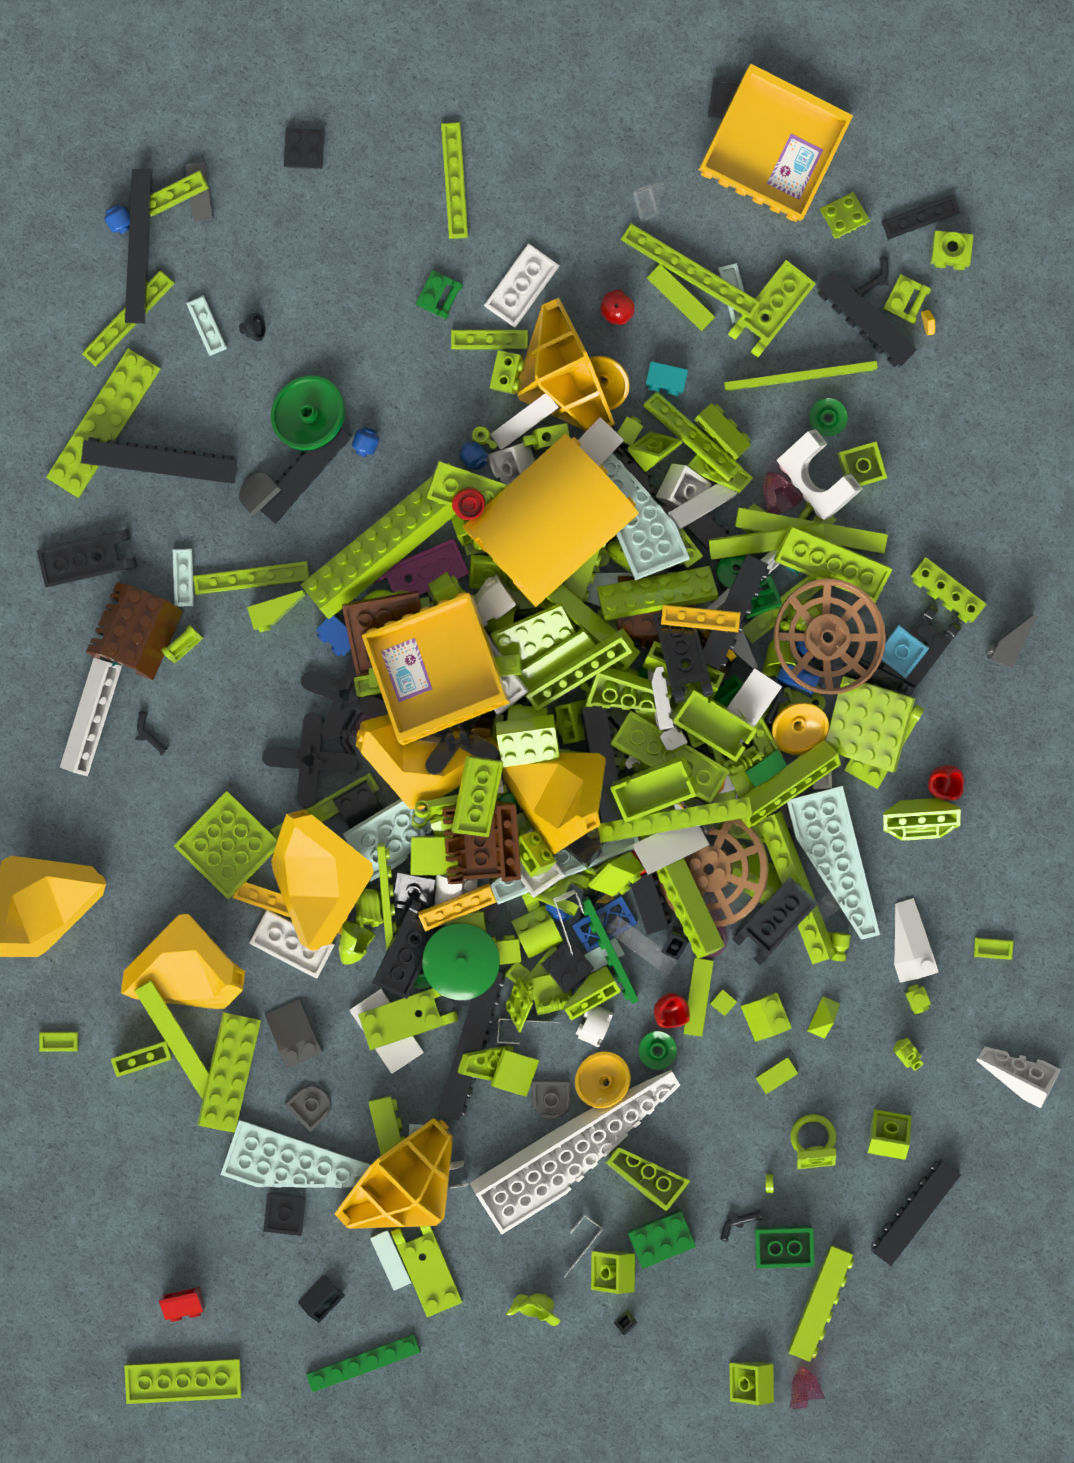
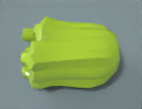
(369, 908)

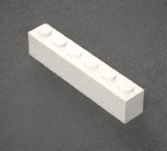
(90, 717)

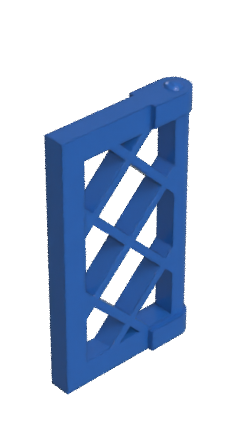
(605, 908)

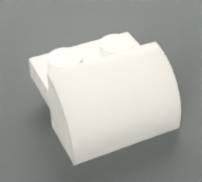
(448, 891)

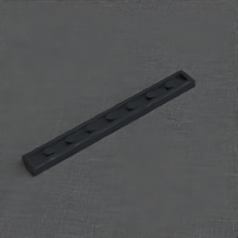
(138, 246)

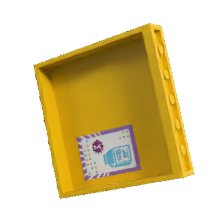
(775, 143)
(435, 668)

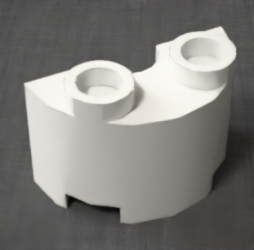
(595, 1026)

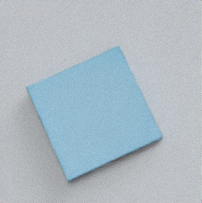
(903, 651)

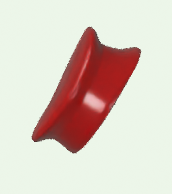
(468, 504)

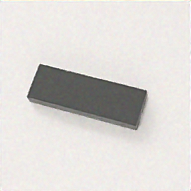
(201, 202)

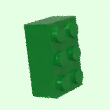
(661, 1238)
(784, 1246)

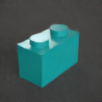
(666, 378)

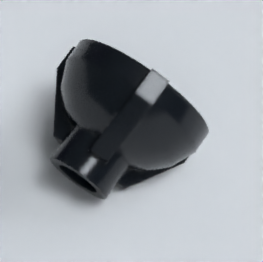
(253, 327)

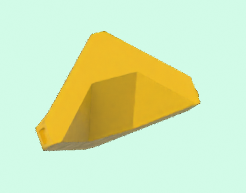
(562, 370)
(405, 764)
(559, 795)
(317, 877)
(42, 902)
(186, 968)
(404, 1183)

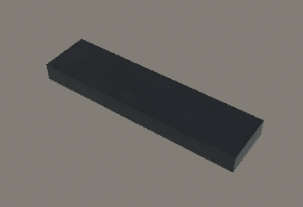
(920, 217)

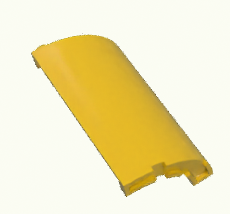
(551, 519)

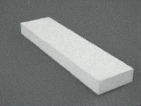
(524, 421)
(701, 505)

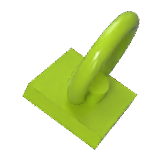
(817, 1155)

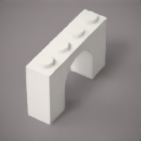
(796, 464)

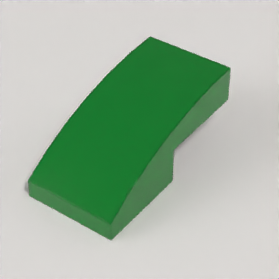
(766, 768)

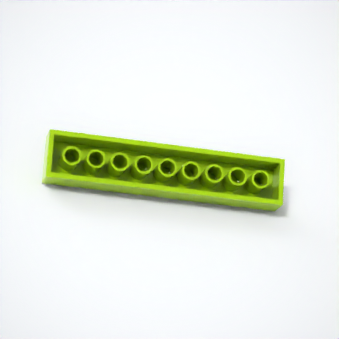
(376, 550)

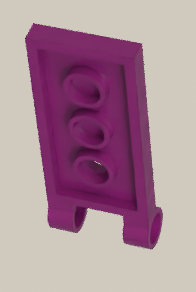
(426, 568)

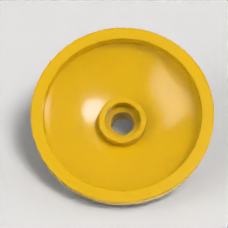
(617, 383)
(799, 737)
(595, 1072)

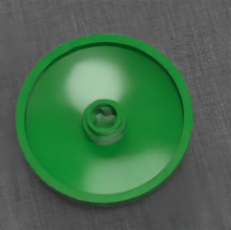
(308, 412)
(461, 961)

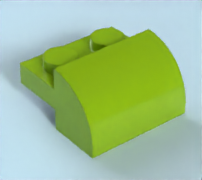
(537, 931)

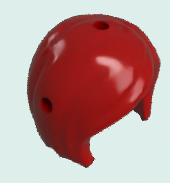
(622, 313)
(946, 782)
(671, 1011)

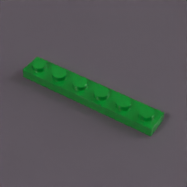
(605, 943)
(363, 1363)

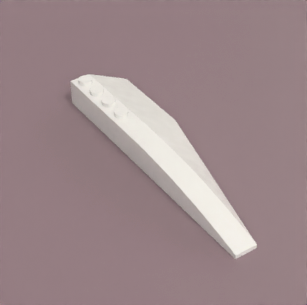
(555, 1161)

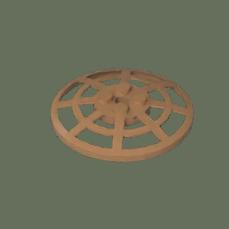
(839, 636)
(723, 872)

